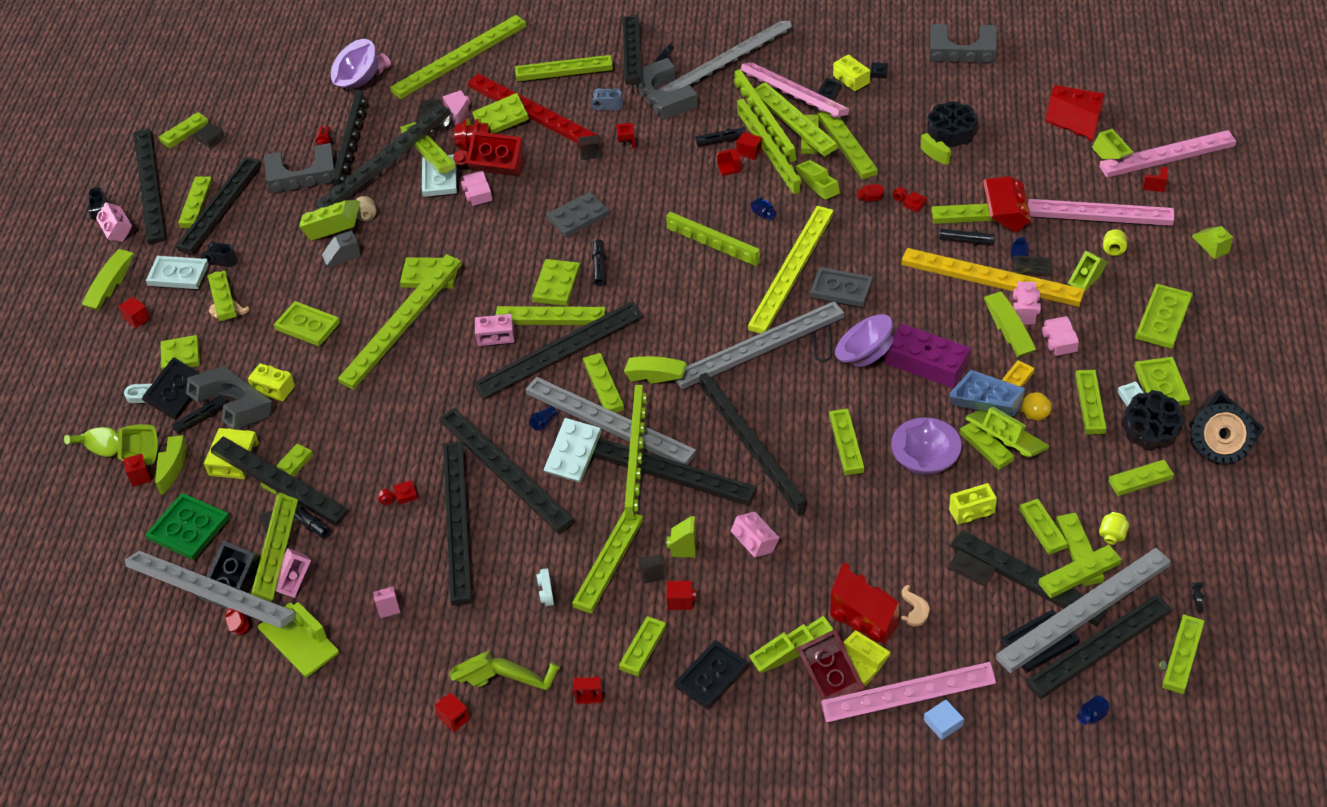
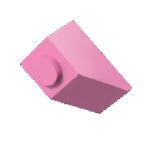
(458, 106)
(292, 572)

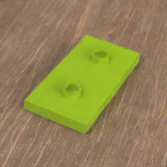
(1164, 316)

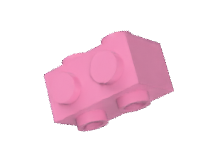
(114, 222)
(1026, 302)
(494, 330)
(754, 534)

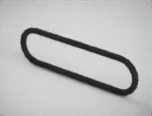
(830, 345)

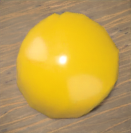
(1036, 406)

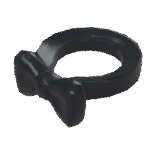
(1198, 596)

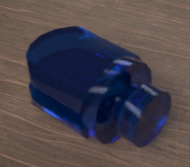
(763, 208)
(1019, 247)
(1093, 710)

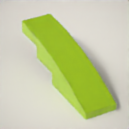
(107, 278)
(1010, 324)
(783, 647)

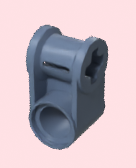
(608, 98)

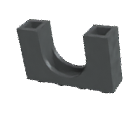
(979, 52)
(665, 103)
(318, 173)
(250, 403)

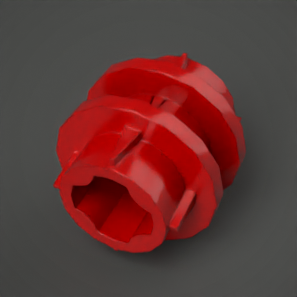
(464, 131)

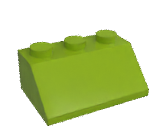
(330, 219)

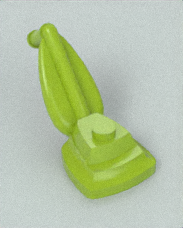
(127, 442)
(484, 666)

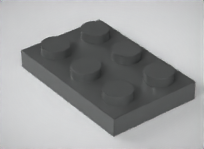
(577, 214)
(841, 287)

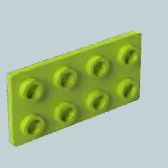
(1008, 430)
(301, 641)

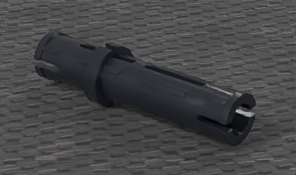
(719, 136)
(966, 236)
(598, 248)
(199, 414)
(311, 522)

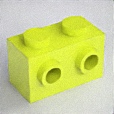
(851, 72)
(271, 381)
(972, 503)

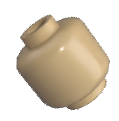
(366, 208)

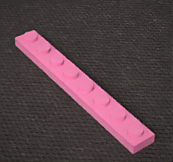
(799, 92)
(1168, 153)
(1101, 212)
(908, 692)

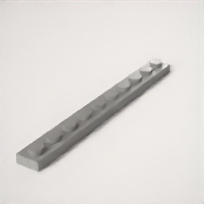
(728, 56)
(761, 343)
(608, 420)
(210, 589)
(1082, 610)

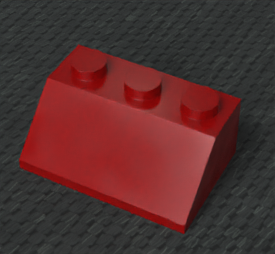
(495, 153)
(1007, 202)

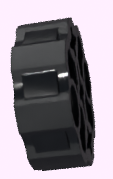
(952, 123)
(1152, 420)

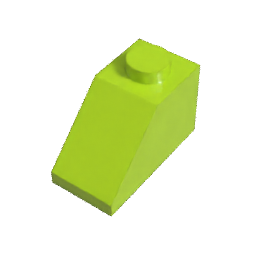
(1111, 146)
(1214, 241)
(1087, 271)
(683, 539)

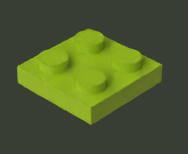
(184, 349)

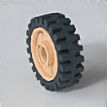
(1238, 436)

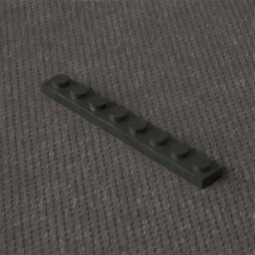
(632, 50)
(349, 138)
(218, 205)
(279, 480)
(1015, 570)
(1098, 646)

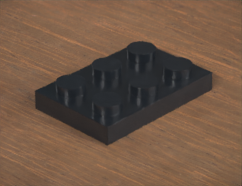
(169, 388)
(1058, 648)
(711, 674)

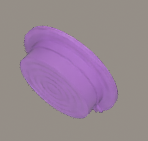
(355, 64)
(866, 341)
(926, 445)

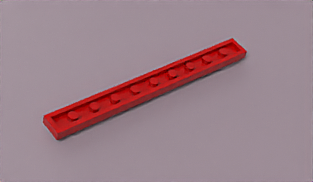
(534, 111)

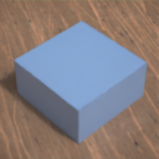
(943, 719)

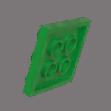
(187, 526)

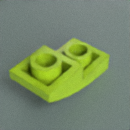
(937, 151)

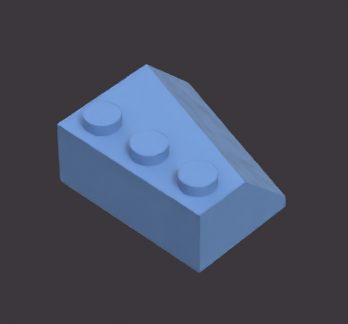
(983, 391)

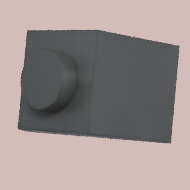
(341, 249)

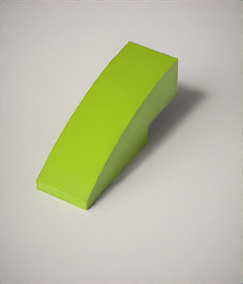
(818, 179)
(654, 369)
(170, 463)

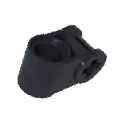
(96, 201)
(220, 254)

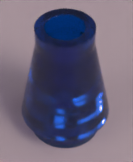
(541, 419)

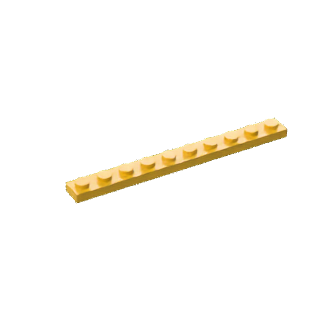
(990, 276)

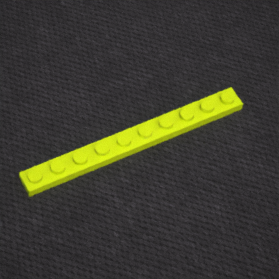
(790, 270)

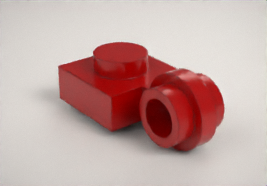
(912, 201)
(402, 492)

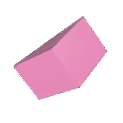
(386, 602)

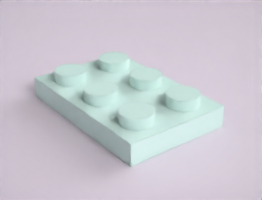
(436, 183)
(177, 272)
(572, 450)

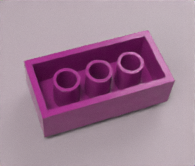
(928, 355)

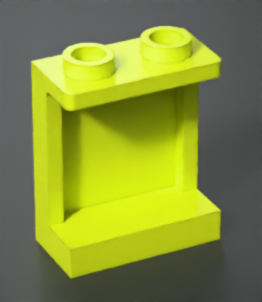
(220, 468)

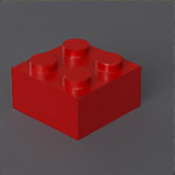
(588, 690)

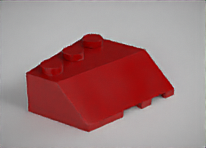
(1075, 110)
(862, 606)

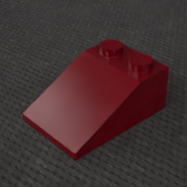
(830, 666)

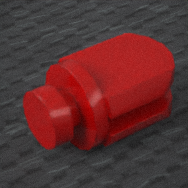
(323, 136)
(460, 158)
(871, 193)
(236, 621)

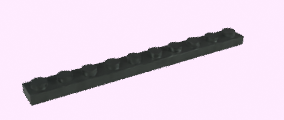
(384, 157)
(149, 187)
(557, 350)
(753, 445)
(507, 471)
(678, 472)
(457, 524)

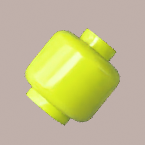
(1115, 242)
(1114, 528)

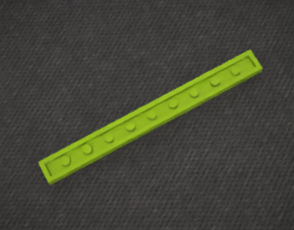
(457, 57)
(399, 322)

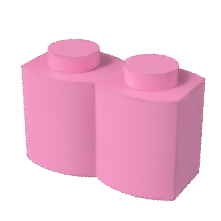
(477, 188)
(1060, 336)

